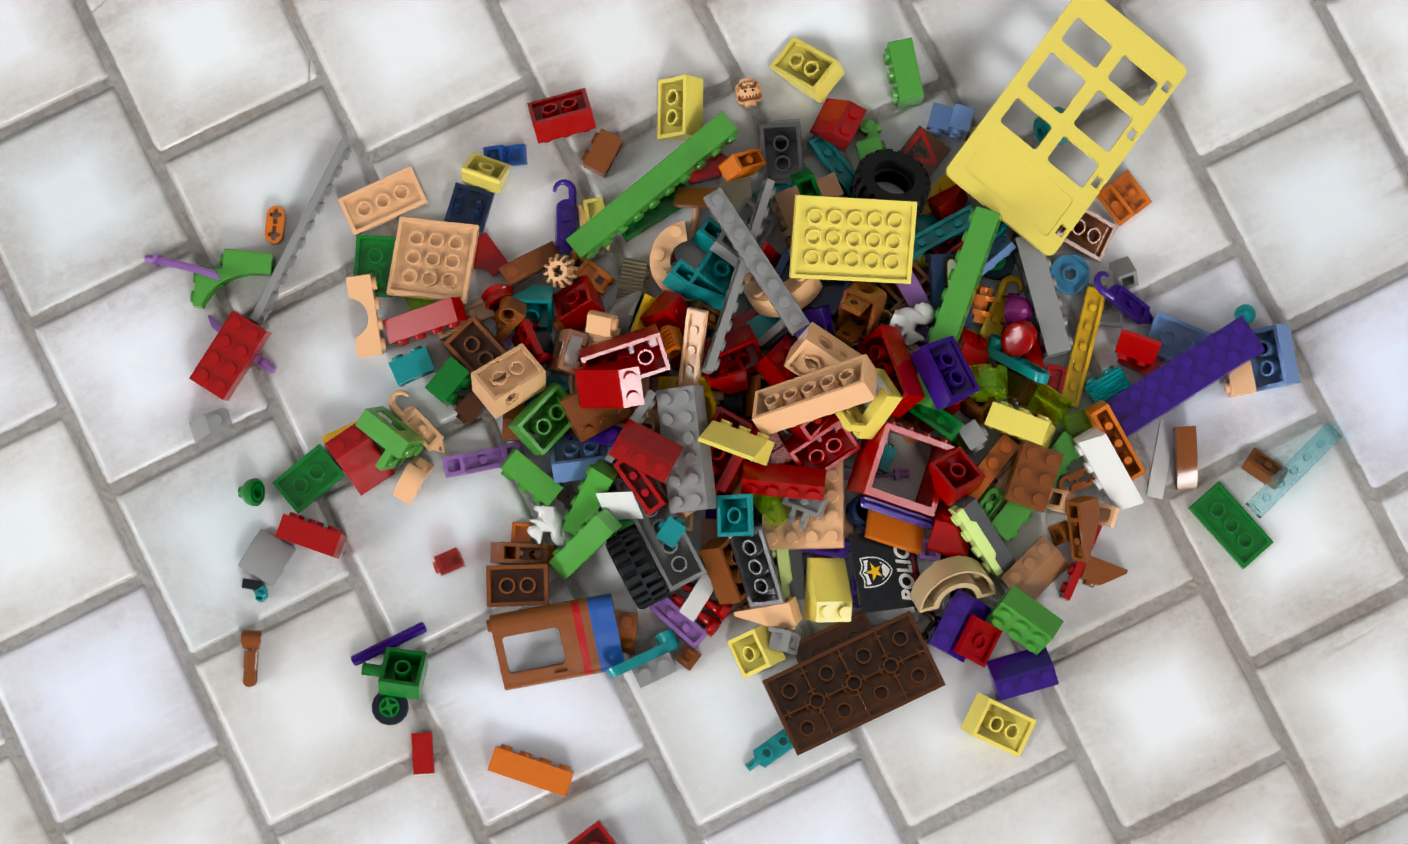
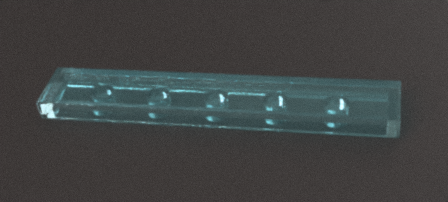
(1294, 470)

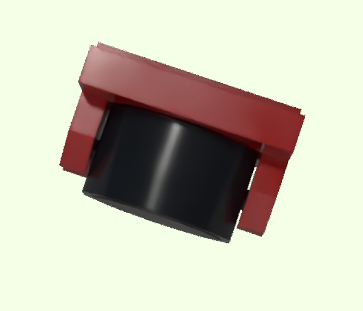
(536, 340)

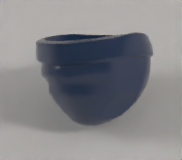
(855, 513)

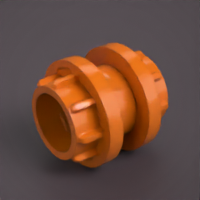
(980, 302)

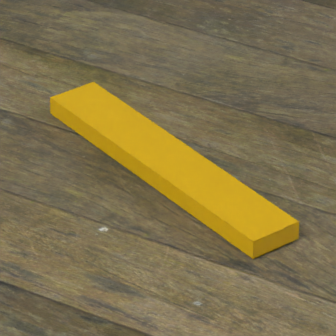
(1083, 345)

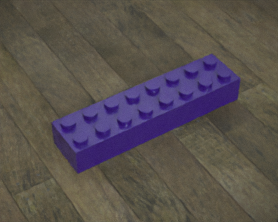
(1185, 376)

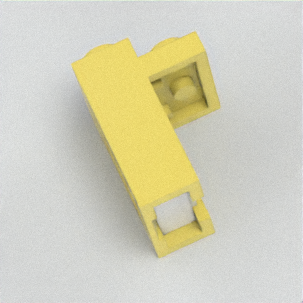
(869, 417)

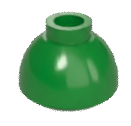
(252, 492)

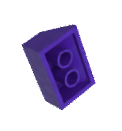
(944, 372)
(954, 621)
(1021, 673)

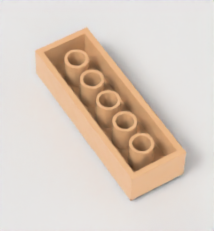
(815, 395)

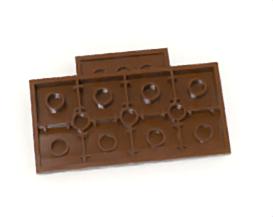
(851, 678)

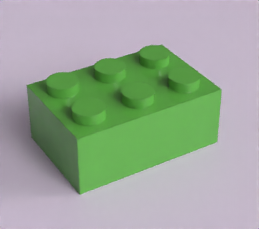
(903, 73)
(542, 420)
(1025, 620)

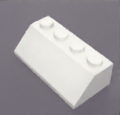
(1106, 469)

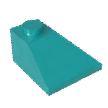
(539, 305)
(735, 515)

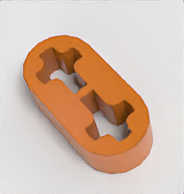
(270, 224)
(1074, 476)

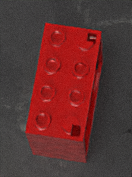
(869, 458)

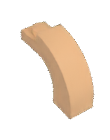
(1057, 499)

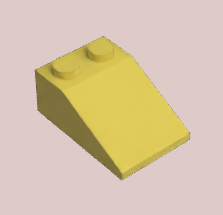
(808, 69)
(827, 591)
(998, 724)

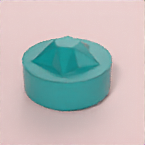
(1246, 311)

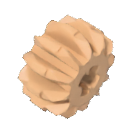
(565, 265)

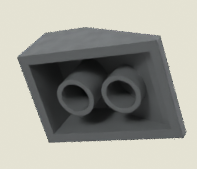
(781, 149)

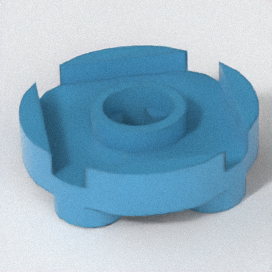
(1081, 274)

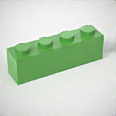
(599, 480)
(585, 543)

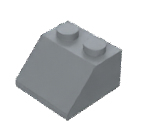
(626, 310)

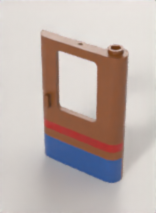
(586, 633)

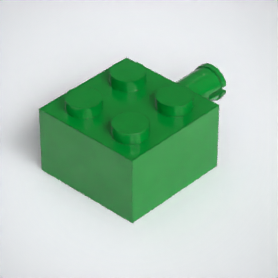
(400, 673)

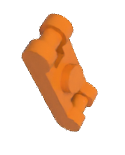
(592, 271)

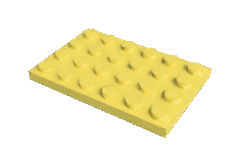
(852, 239)

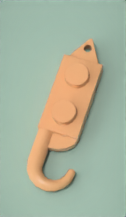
(418, 422)

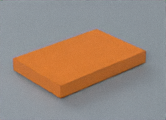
(894, 532)

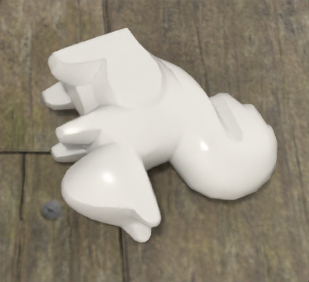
(908, 318)
(548, 521)

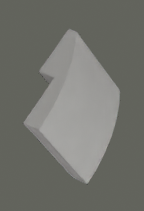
(266, 557)

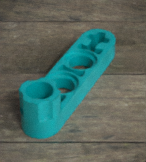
(1018, 364)
(667, 643)

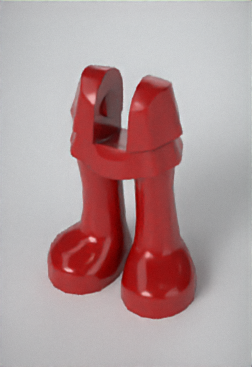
(711, 623)

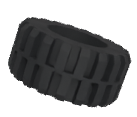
(892, 168)
(637, 568)

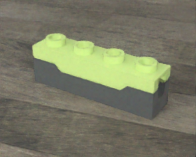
(981, 535)
(790, 572)

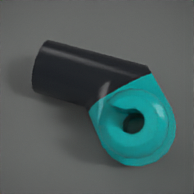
(258, 588)

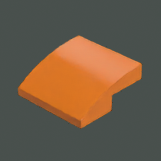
(1123, 198)

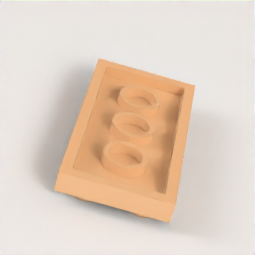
(383, 201)

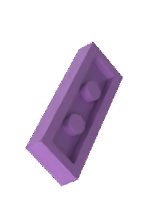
(683, 626)

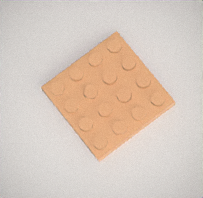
(432, 259)

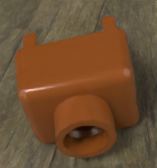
(859, 303)

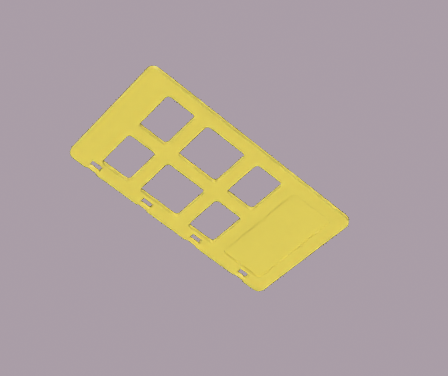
(1020, 180)

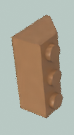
(1035, 568)

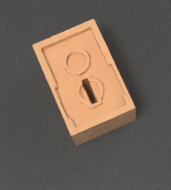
(816, 351)
(508, 380)

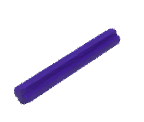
(896, 512)
(392, 641)

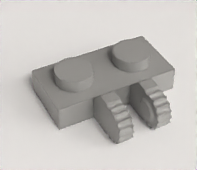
(808, 507)

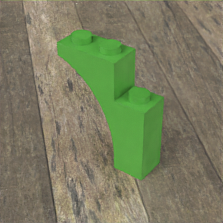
(234, 265)

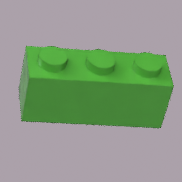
(530, 478)

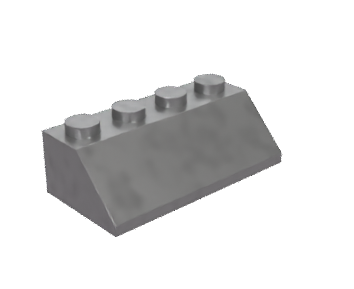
(757, 568)

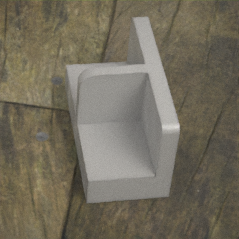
(784, 640)

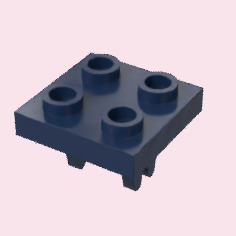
(469, 206)

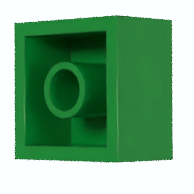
(449, 382)

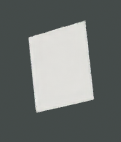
(620, 504)

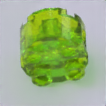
(991, 381)

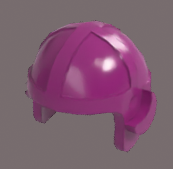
(1016, 308)

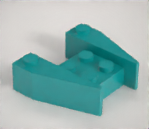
(711, 277)

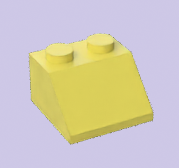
(485, 172)
(753, 651)

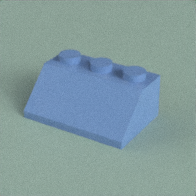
(1278, 362)
(573, 458)

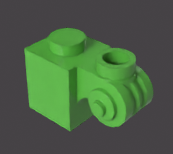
(872, 142)

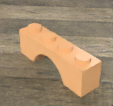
(363, 290)

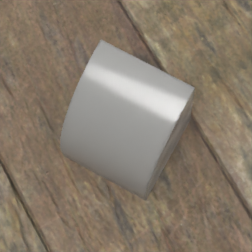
(1124, 272)

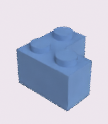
(950, 121)

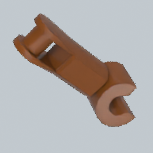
(250, 640)

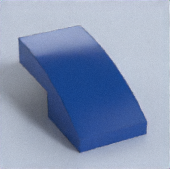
(514, 154)

